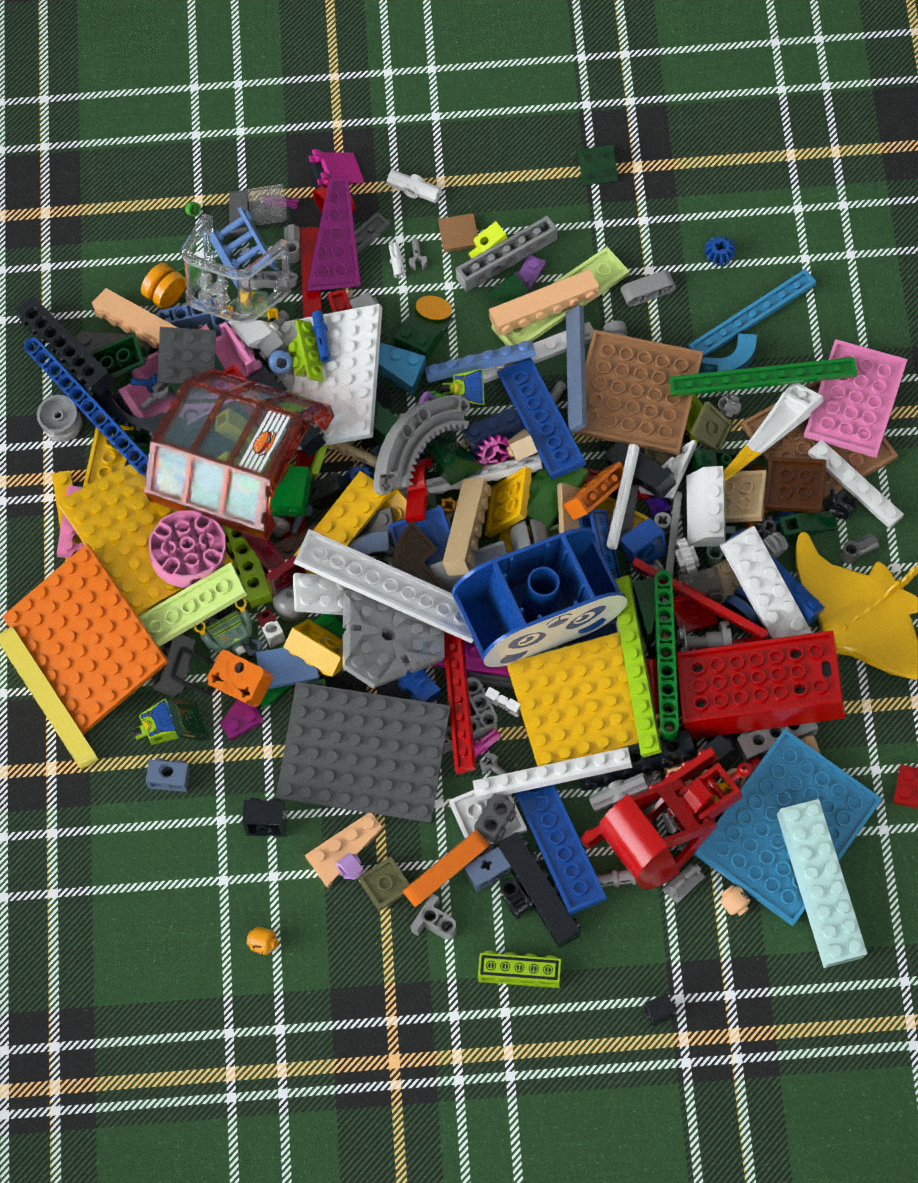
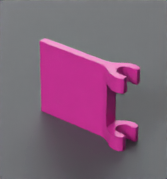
(337, 166)

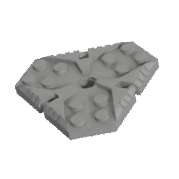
(385, 640)

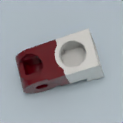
(270, 628)

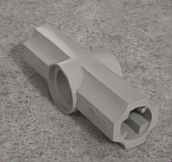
(618, 790)

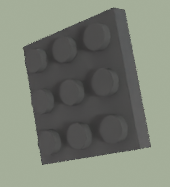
(184, 353)

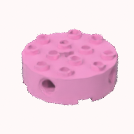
(186, 548)

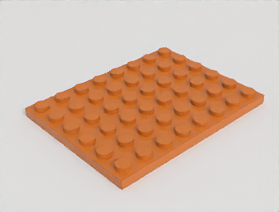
(86, 638)

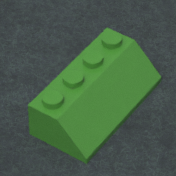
(544, 494)

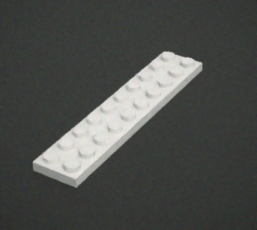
(382, 583)

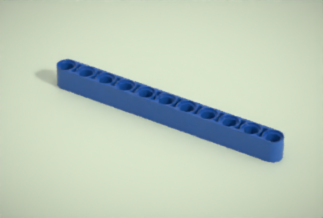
(85, 403)

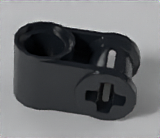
(518, 901)

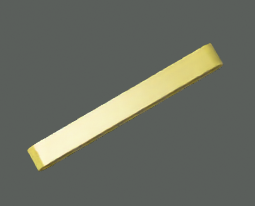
(47, 698)

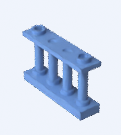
(225, 250)

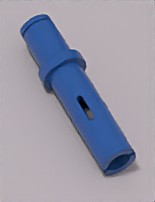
(320, 330)

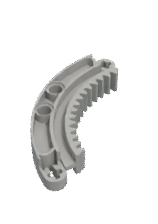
(411, 435)

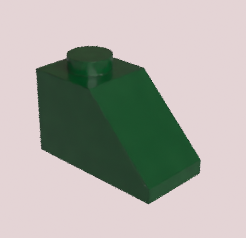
(510, 288)

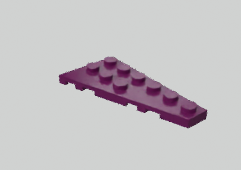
(335, 249)

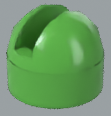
(193, 209)

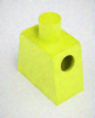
(488, 238)

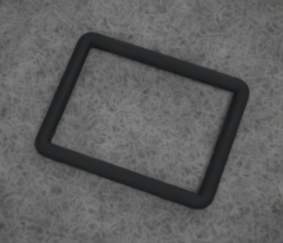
(185, 682)

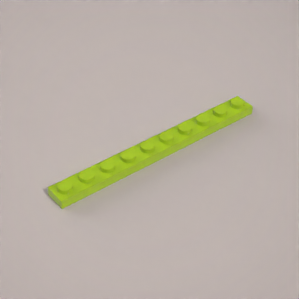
(637, 673)

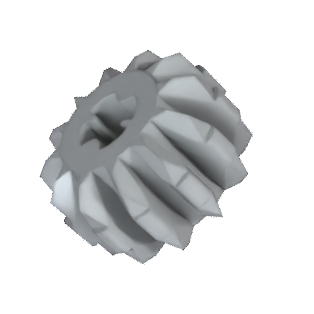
(775, 544)

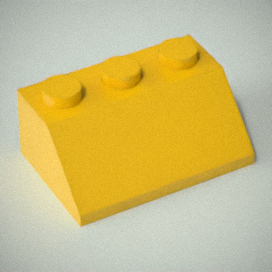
(316, 647)

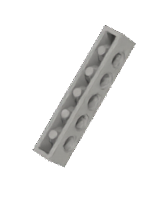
(506, 253)

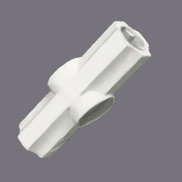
(414, 186)

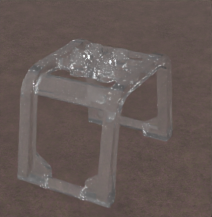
(208, 264)

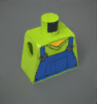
(468, 385)
(156, 724)

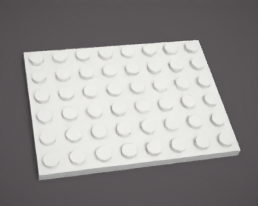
(349, 374)

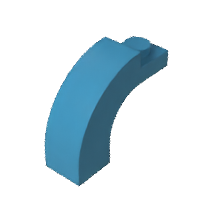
(739, 359)

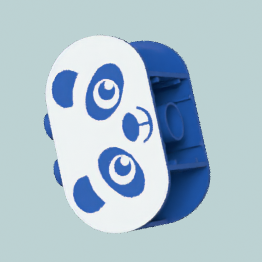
(538, 597)

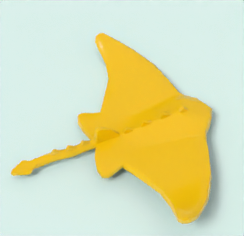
(863, 610)

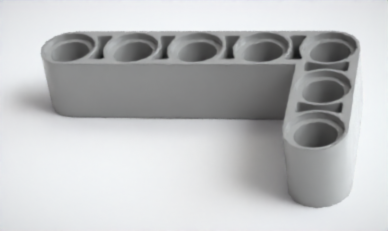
(480, 714)

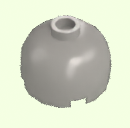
(284, 605)

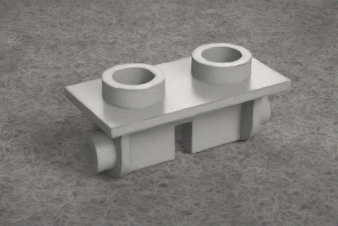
(684, 883)

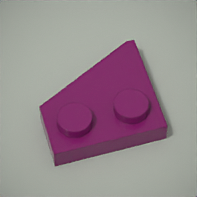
(240, 720)

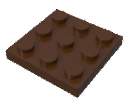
(795, 485)

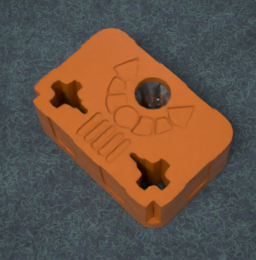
(239, 678)

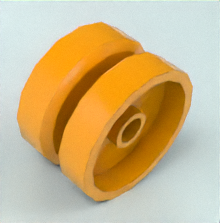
(163, 286)

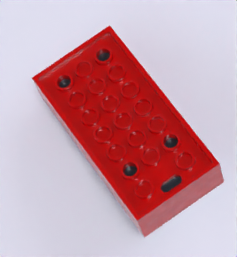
(760, 685)

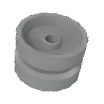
(59, 418)

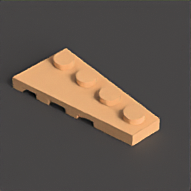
(349, 840)

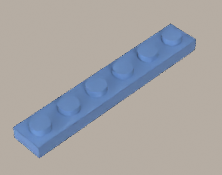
(480, 361)

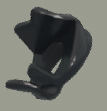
(844, 506)

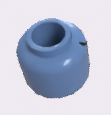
(285, 366)

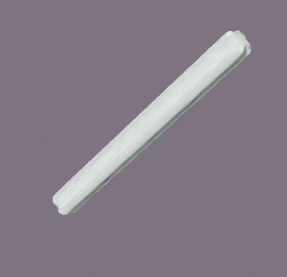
(622, 497)

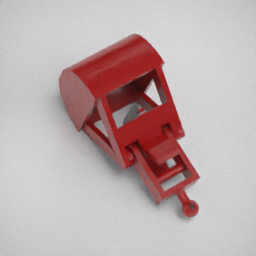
(688, 810)

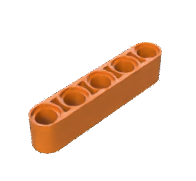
(445, 868)

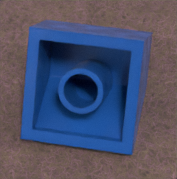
(644, 542)

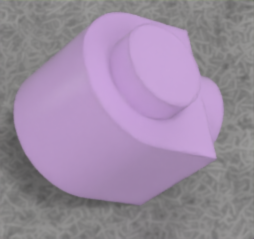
(349, 866)

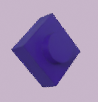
(657, 505)

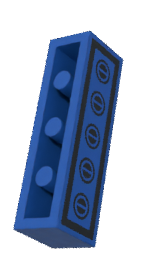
(599, 522)

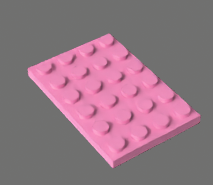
(860, 406)

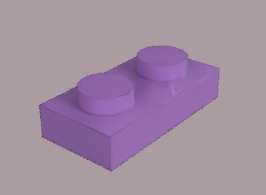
(531, 270)

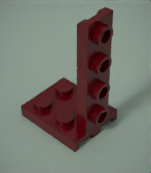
(279, 571)

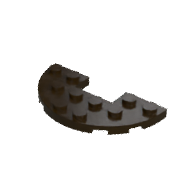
(412, 551)

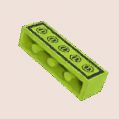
(519, 970)

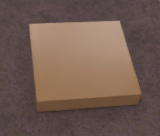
(458, 232)

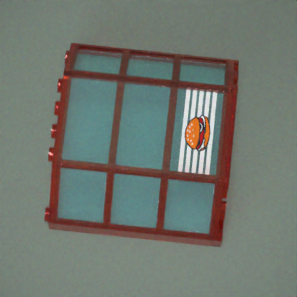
(228, 448)

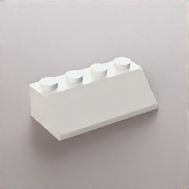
(706, 507)

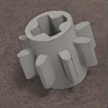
(729, 405)

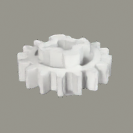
(686, 556)

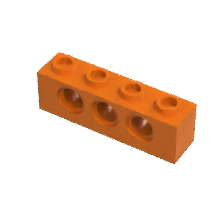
(595, 491)

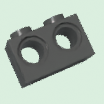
(491, 816)

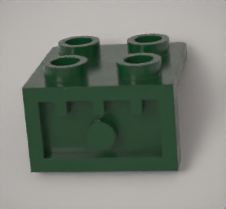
(597, 165)

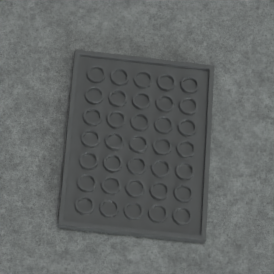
(363, 752)

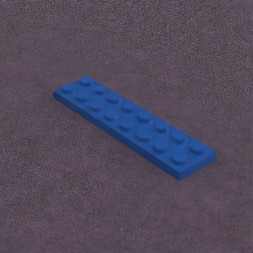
(541, 418)
(561, 848)

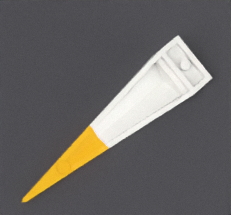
(789, 411)

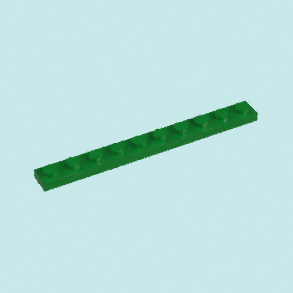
(762, 376)

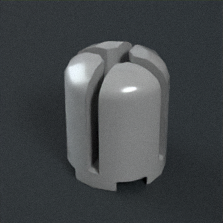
(519, 534)

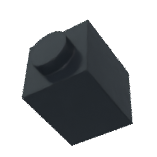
(659, 1010)

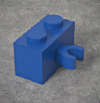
(419, 686)

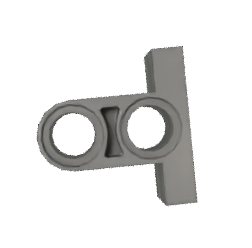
(435, 925)

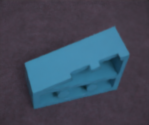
(401, 367)

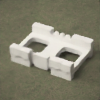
(503, 702)

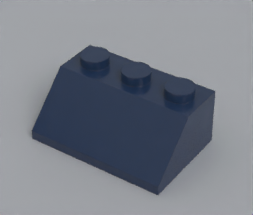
(504, 424)

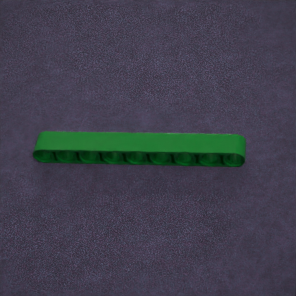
(666, 663)

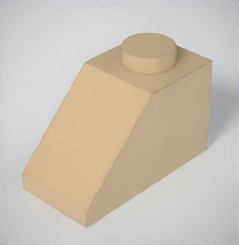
(521, 446)

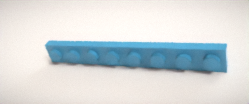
(754, 313)

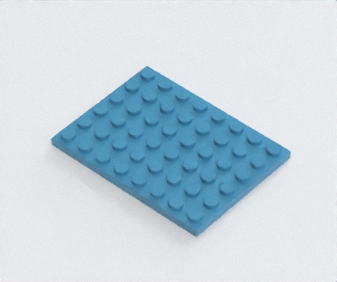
(748, 836)

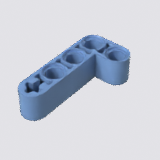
(190, 317)

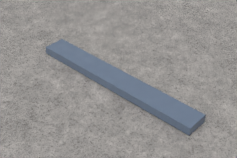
(576, 369)

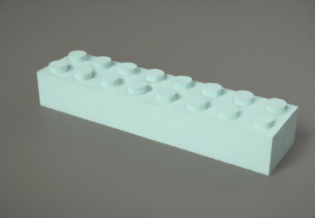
(821, 883)

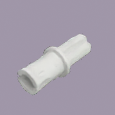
(396, 260)

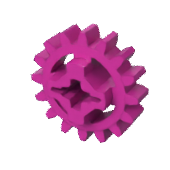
(488, 457)

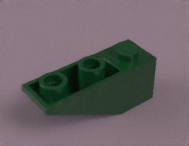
(709, 458)
(811, 523)

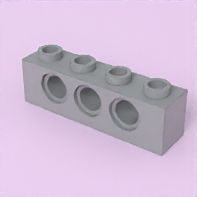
(749, 750)

